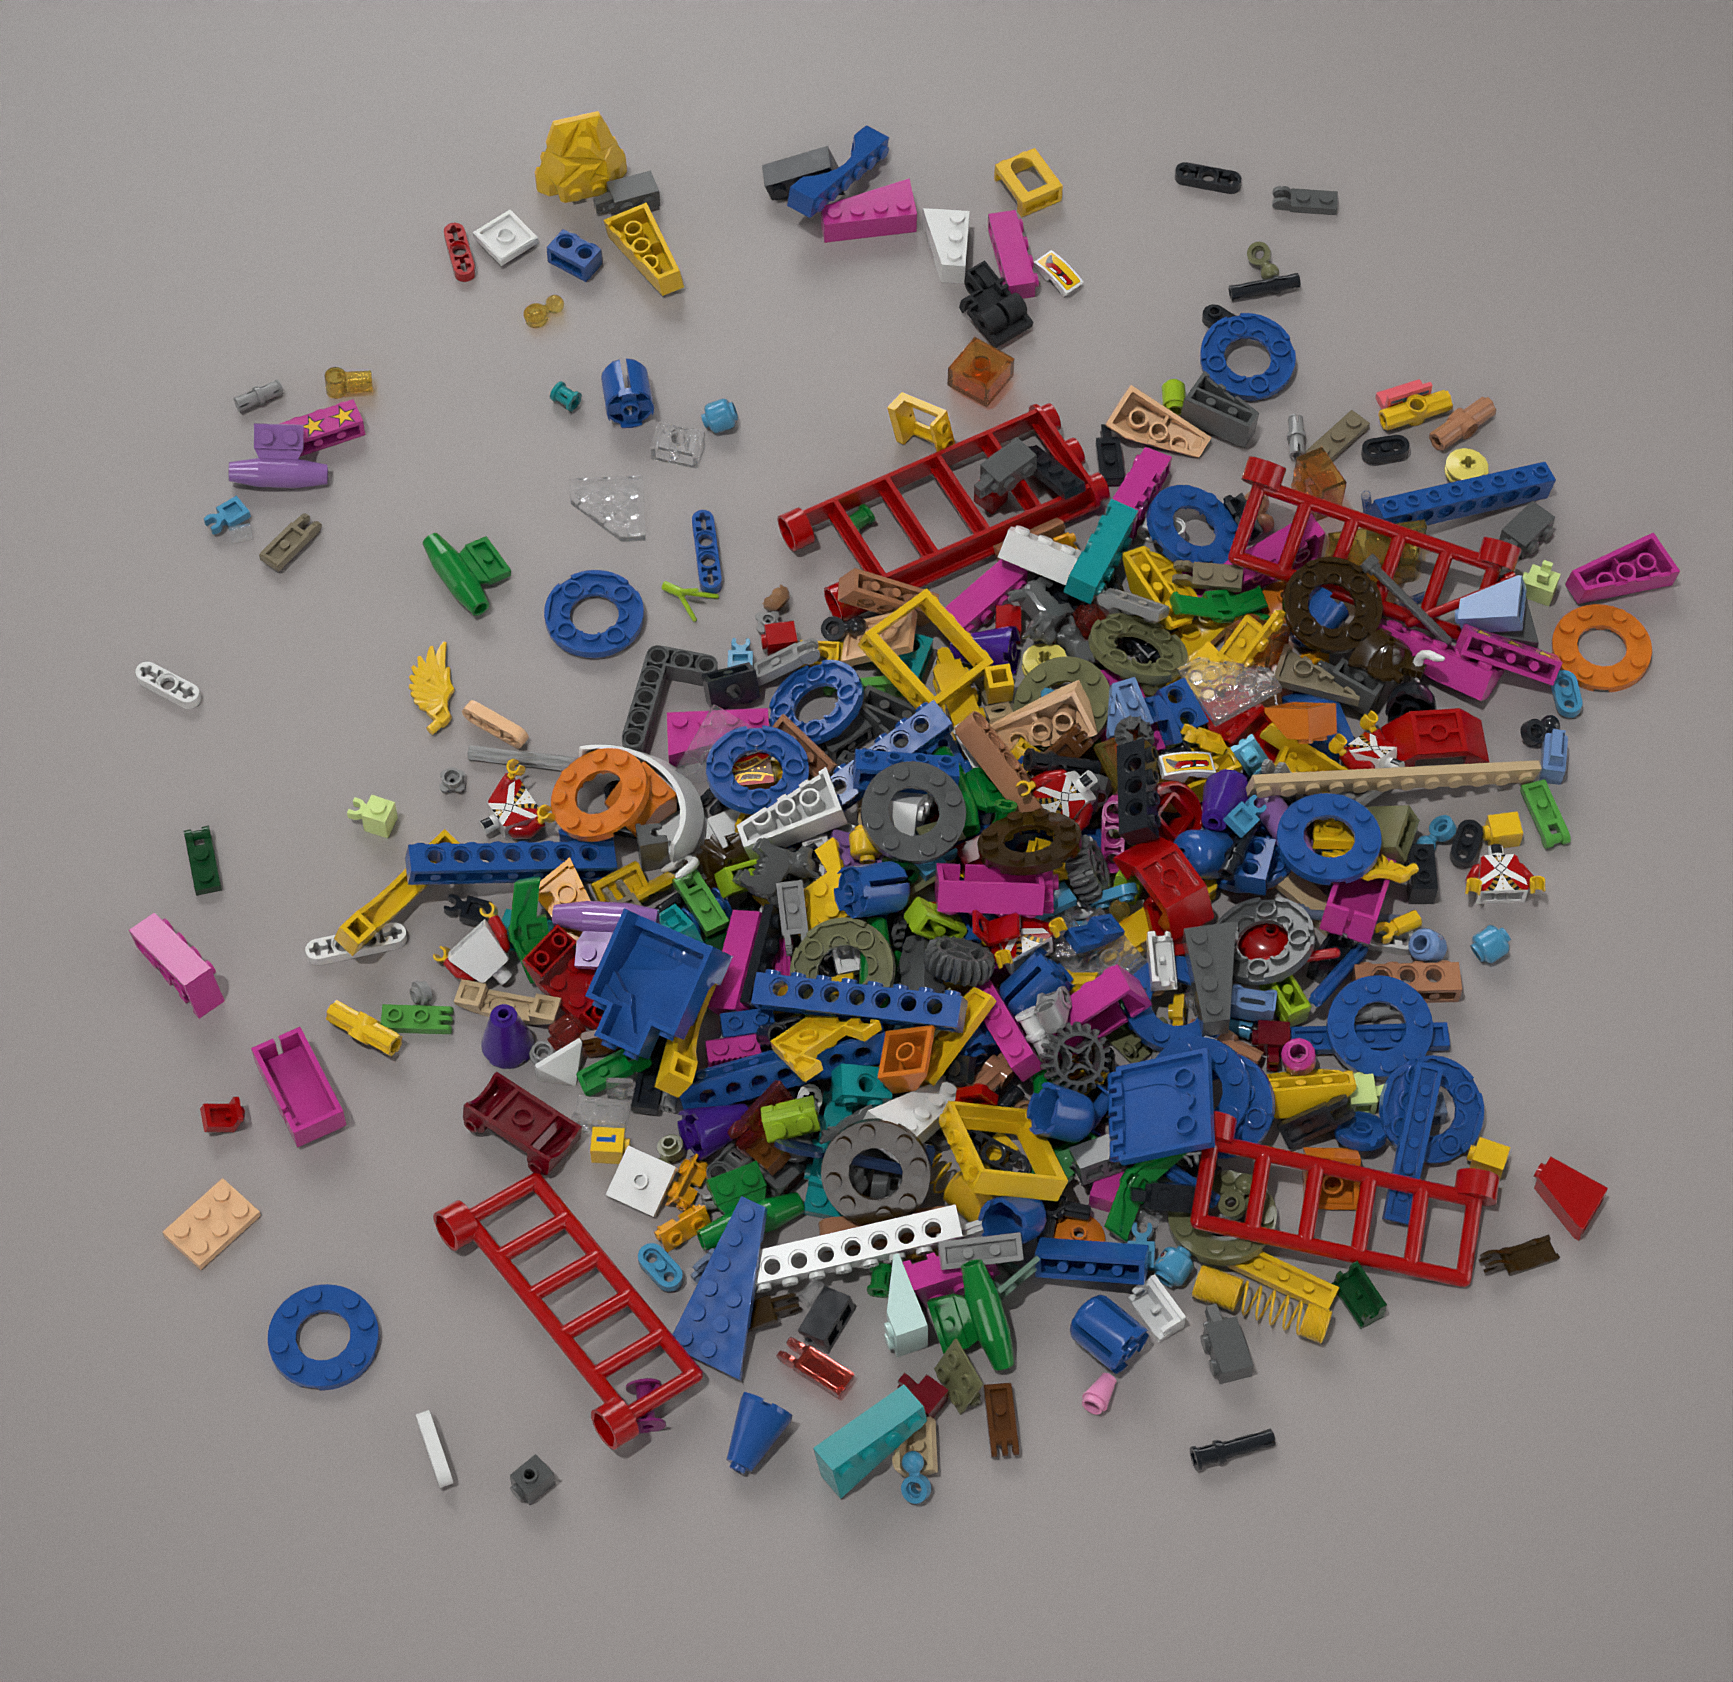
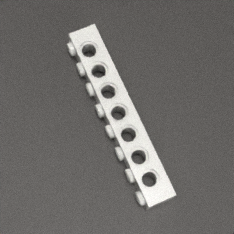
(863, 1236)

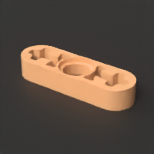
(495, 724)

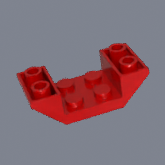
(1437, 735)
(1170, 883)
(555, 975)

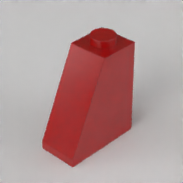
(1569, 1195)

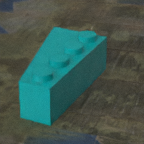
(1102, 552)
(868, 1440)

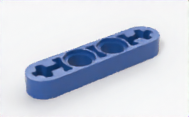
(703, 552)

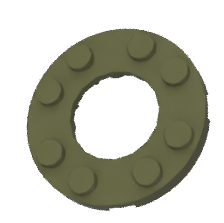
(1117, 625)
(1067, 670)
(845, 932)
(1217, 1249)

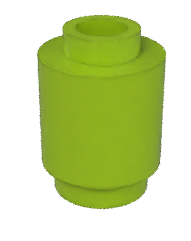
(1173, 395)

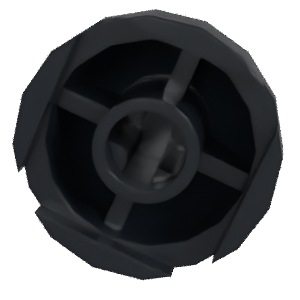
(1409, 697)

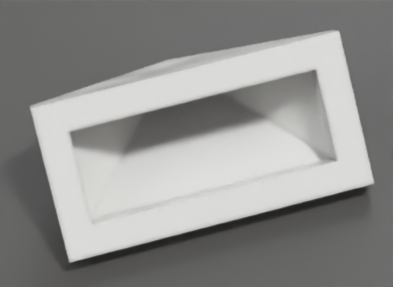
(561, 1065)

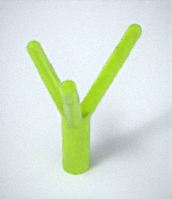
(681, 593)

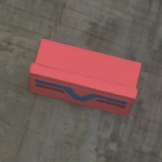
(1400, 394)

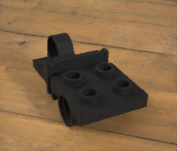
(993, 307)

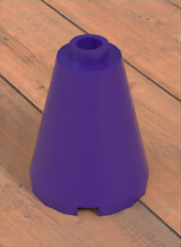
(999, 644)
(1220, 796)
(506, 1038)
(706, 1127)

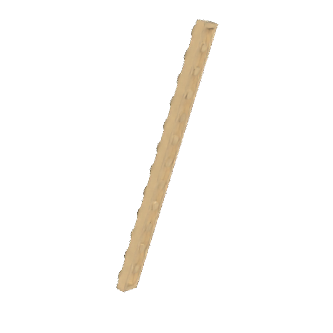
(1392, 778)

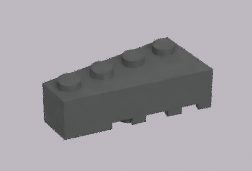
(1210, 969)

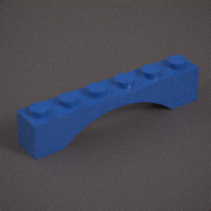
(814, 192)

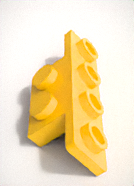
(1250, 638)
(1298, 756)
(635, 881)

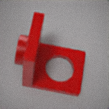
(996, 930)

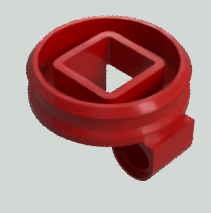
(1185, 803)

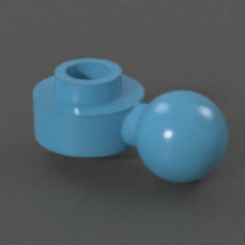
(1440, 830)
(913, 1463)

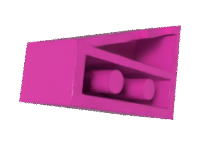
(931, 1282)

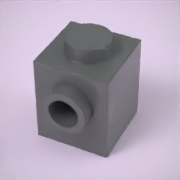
(531, 1480)

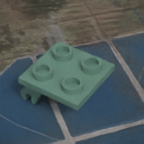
(1018, 1275)

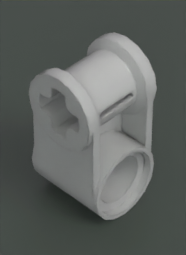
(1053, 1009)

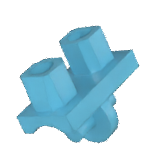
(1250, 755)

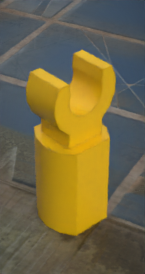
(1399, 925)

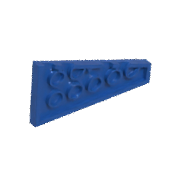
(722, 1304)

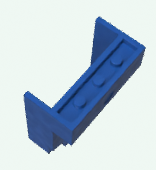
(651, 984)

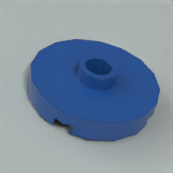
(1361, 1132)

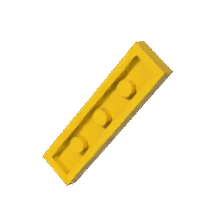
(1288, 1280)

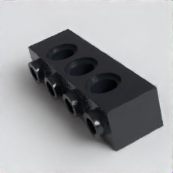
(1138, 792)

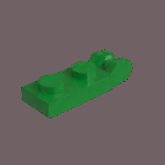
(613, 1066)

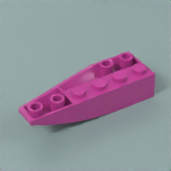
(1457, 670)

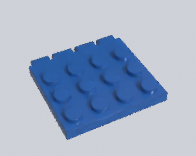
(1161, 1107)

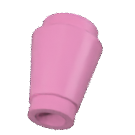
(1099, 1394)

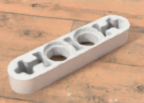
(336, 956)

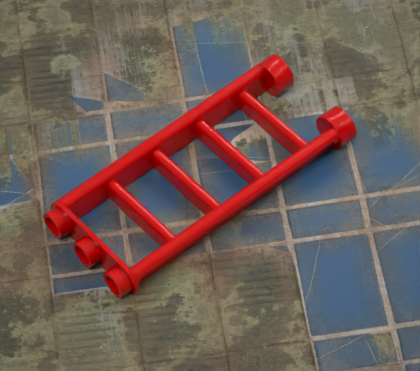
(934, 563)

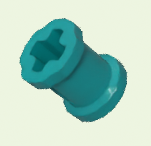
(571, 401)

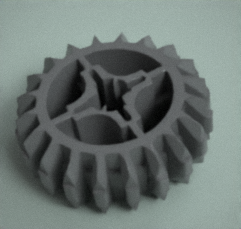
(1088, 872)
(959, 961)
(1090, 1042)

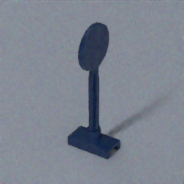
(814, 1151)

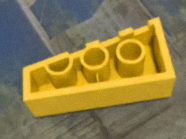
(644, 245)

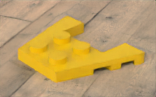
(819, 895)
(814, 1034)

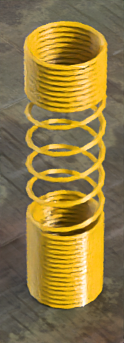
(959, 1193)
(1227, 1289)

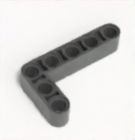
(666, 669)

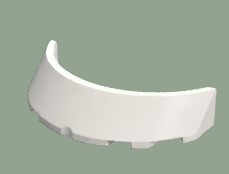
(687, 797)

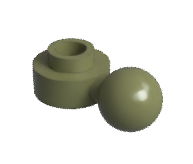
(1268, 269)
(673, 1152)
(1242, 1186)

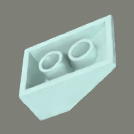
(905, 1323)

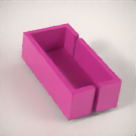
(987, 891)
(1355, 908)
(1099, 1005)
(299, 1087)

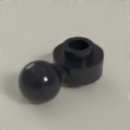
(855, 626)
(1535, 730)

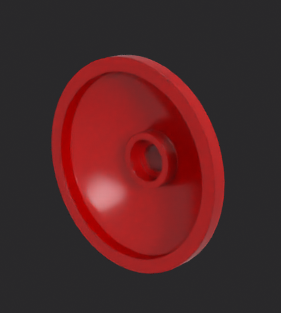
(1259, 943)

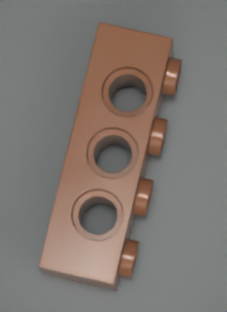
(878, 593)
(1446, 973)

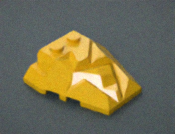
(579, 158)

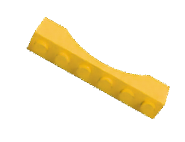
(383, 908)
(680, 1058)

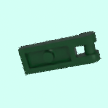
(202, 861)

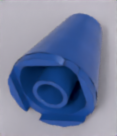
(755, 1431)

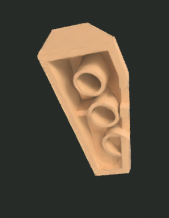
(1048, 718)

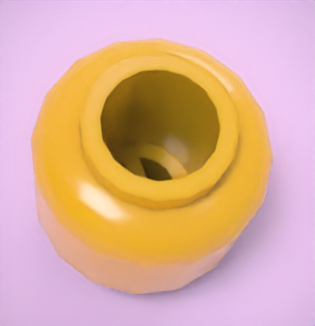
(861, 847)

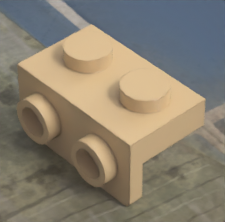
(923, 1442)

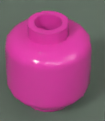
(1298, 1057)

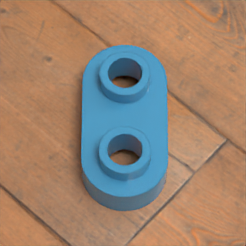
(1568, 695)
(1122, 892)
(661, 1268)

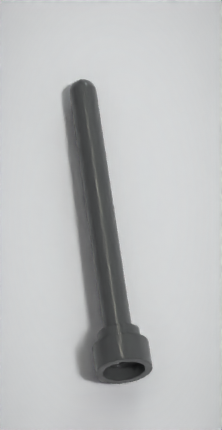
(1372, 567)

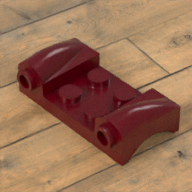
(524, 1122)

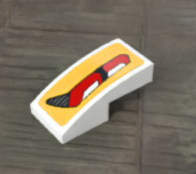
(1057, 270)
(1184, 764)

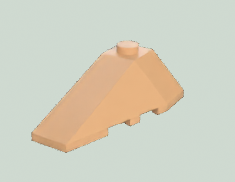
(1149, 422)

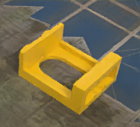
(1038, 198)
(906, 426)

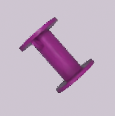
(641, 1387)

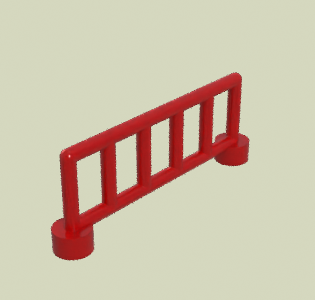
(1267, 480)
(1471, 1188)
(614, 1419)

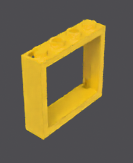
(899, 672)
(1049, 1176)

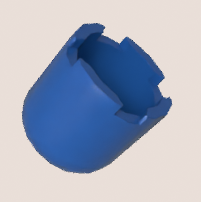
(1325, 611)
(1204, 851)
(1061, 1113)
(1013, 1215)

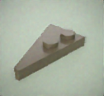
(1305, 677)

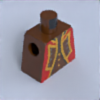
(754, 771)

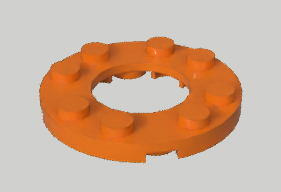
(1602, 617)
(623, 813)

